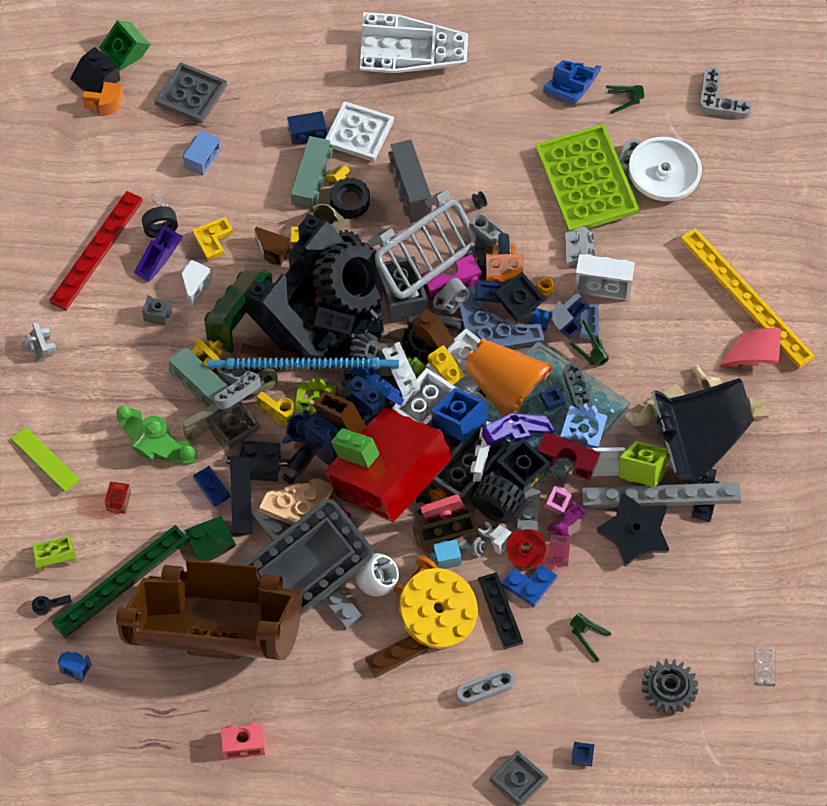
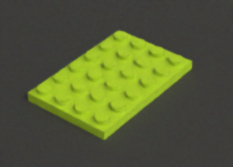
(587, 178)

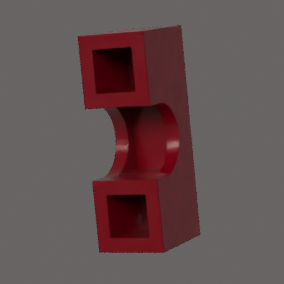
(584, 459)

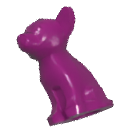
(570, 516)

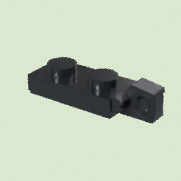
(705, 512)

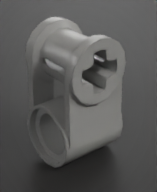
(488, 232)
(452, 295)

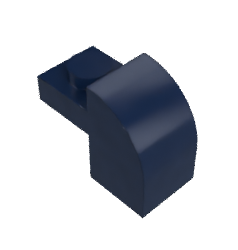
(565, 315)

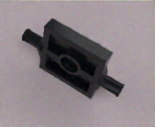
(264, 460)

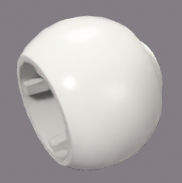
(378, 576)

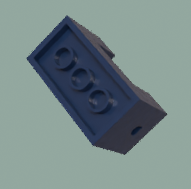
(321, 431)

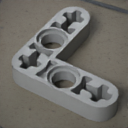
(716, 102)
(243, 384)

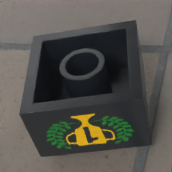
(522, 465)

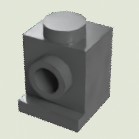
(157, 310)

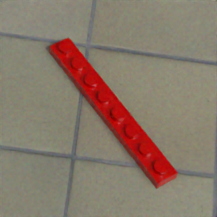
(96, 250)

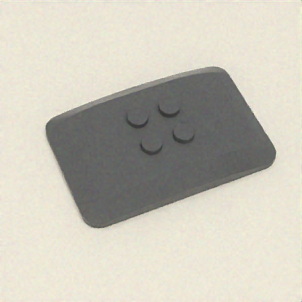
(315, 553)

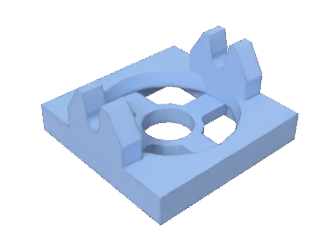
(583, 438)

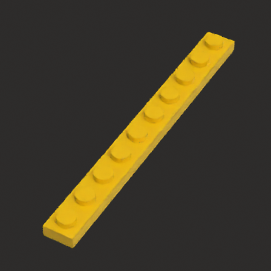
(746, 296)

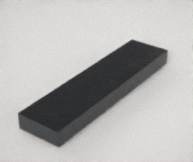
(241, 495)
(500, 610)

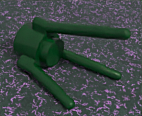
(633, 92)
(598, 354)
(582, 624)

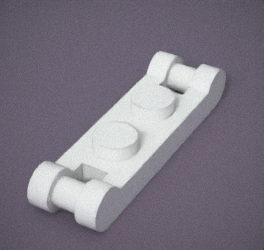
(403, 374)

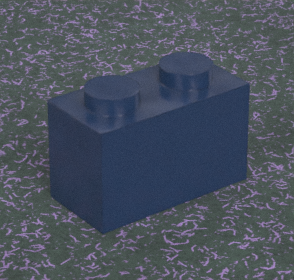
(306, 125)

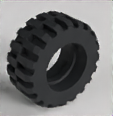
(329, 278)

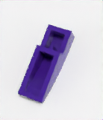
(158, 253)

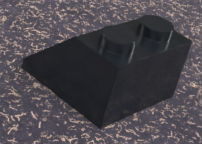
(94, 70)

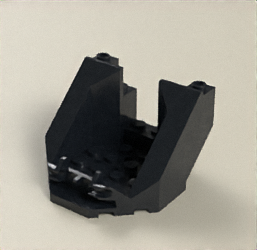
(283, 305)

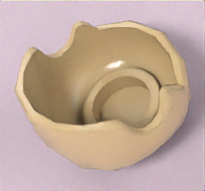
(640, 414)

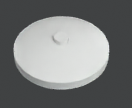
(665, 169)

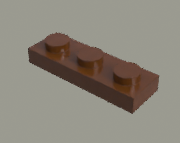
(394, 655)

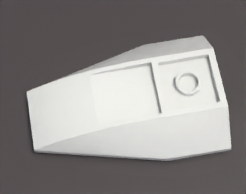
(408, 45)

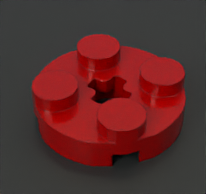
(537, 548)

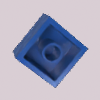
(459, 414)

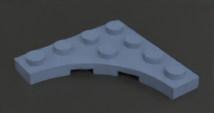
(493, 328)

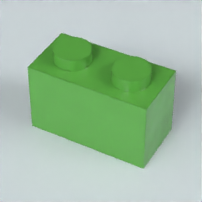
(355, 447)

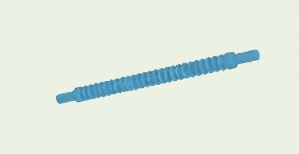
(231, 363)

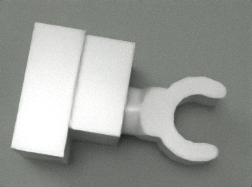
(499, 537)

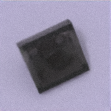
(232, 425)

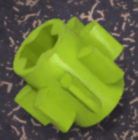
(417, 366)

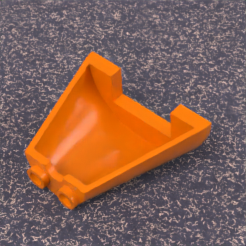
(505, 374)

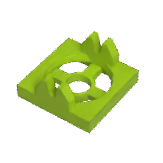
(317, 386)
(55, 557)

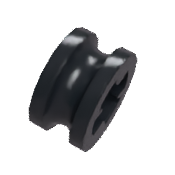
(479, 200)

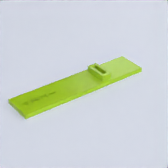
(45, 459)

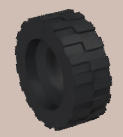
(350, 185)

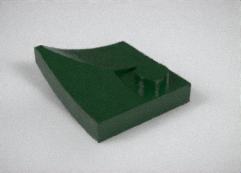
(210, 539)

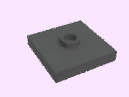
(518, 779)

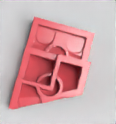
(754, 348)

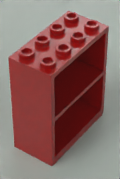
(406, 464)

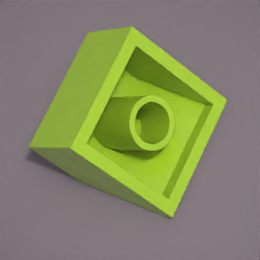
(644, 463)

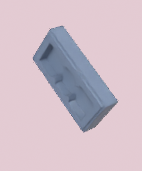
(591, 317)

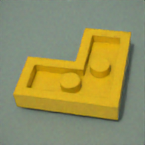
(209, 236)

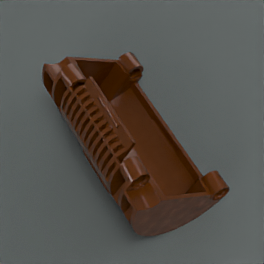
(213, 612)

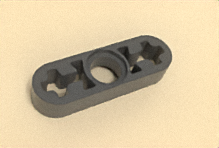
(579, 380)

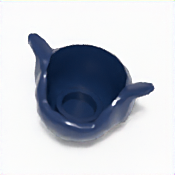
(295, 429)

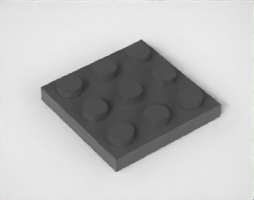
(191, 92)

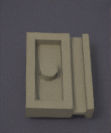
(197, 424)

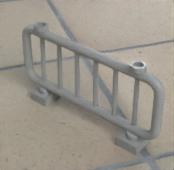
(382, 239)

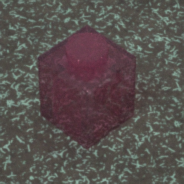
(559, 550)

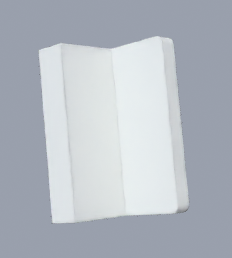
(608, 461)

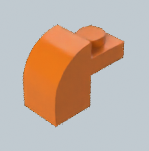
(107, 101)

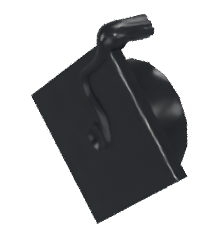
(300, 462)

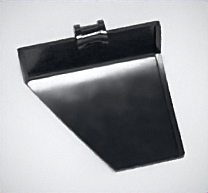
(702, 426)

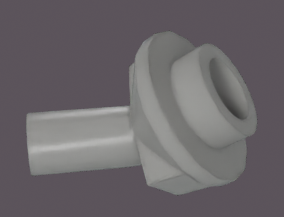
(477, 546)

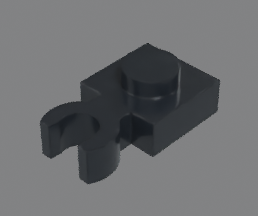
(481, 254)

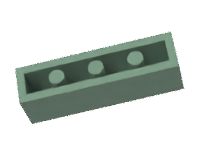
(311, 172)
(196, 376)

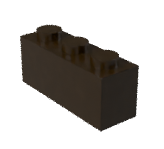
(445, 529)

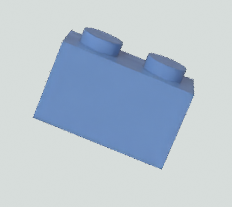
(201, 152)

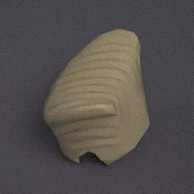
(327, 213)

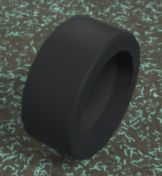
(157, 214)

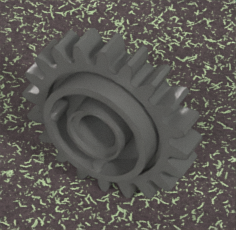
(667, 698)

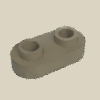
(265, 386)

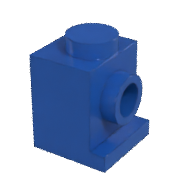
(74, 665)

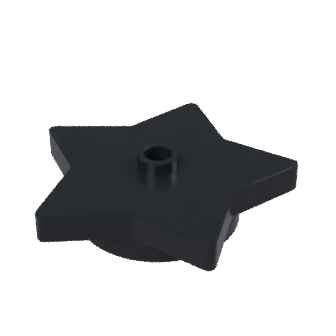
(631, 542)

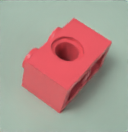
(234, 749)

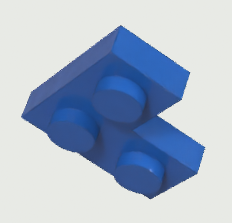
(530, 589)

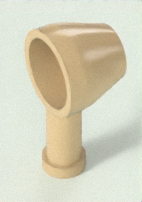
(706, 382)

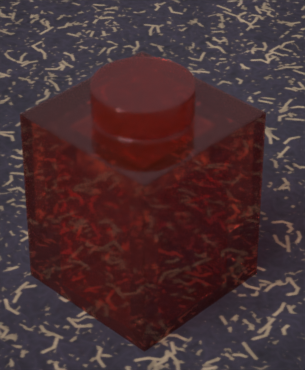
(117, 497)

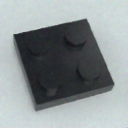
(519, 296)

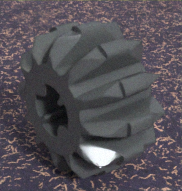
(364, 346)

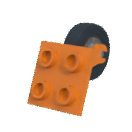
(504, 261)

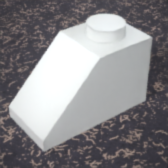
(195, 280)

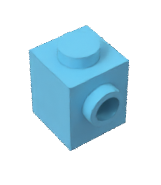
(446, 554)

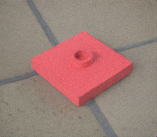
(443, 508)

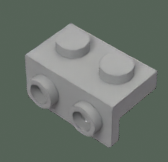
(578, 242)

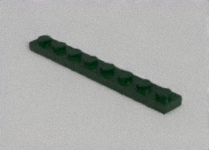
(120, 581)

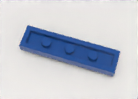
(380, 384)

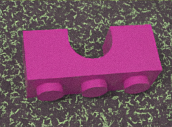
(466, 271)

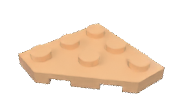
(295, 500)

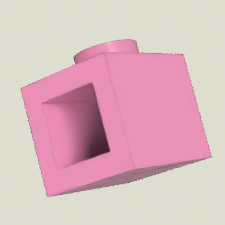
(557, 500)

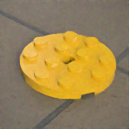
(418, 611)

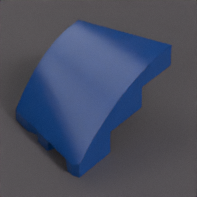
(571, 81)

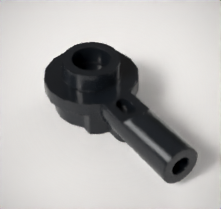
(42, 605)

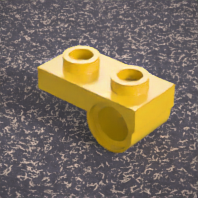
(445, 365)
(274, 408)

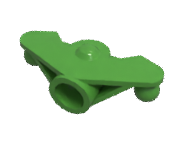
(152, 437)

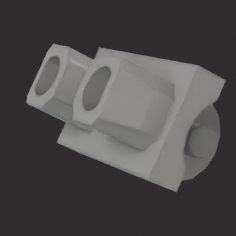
(36, 342)

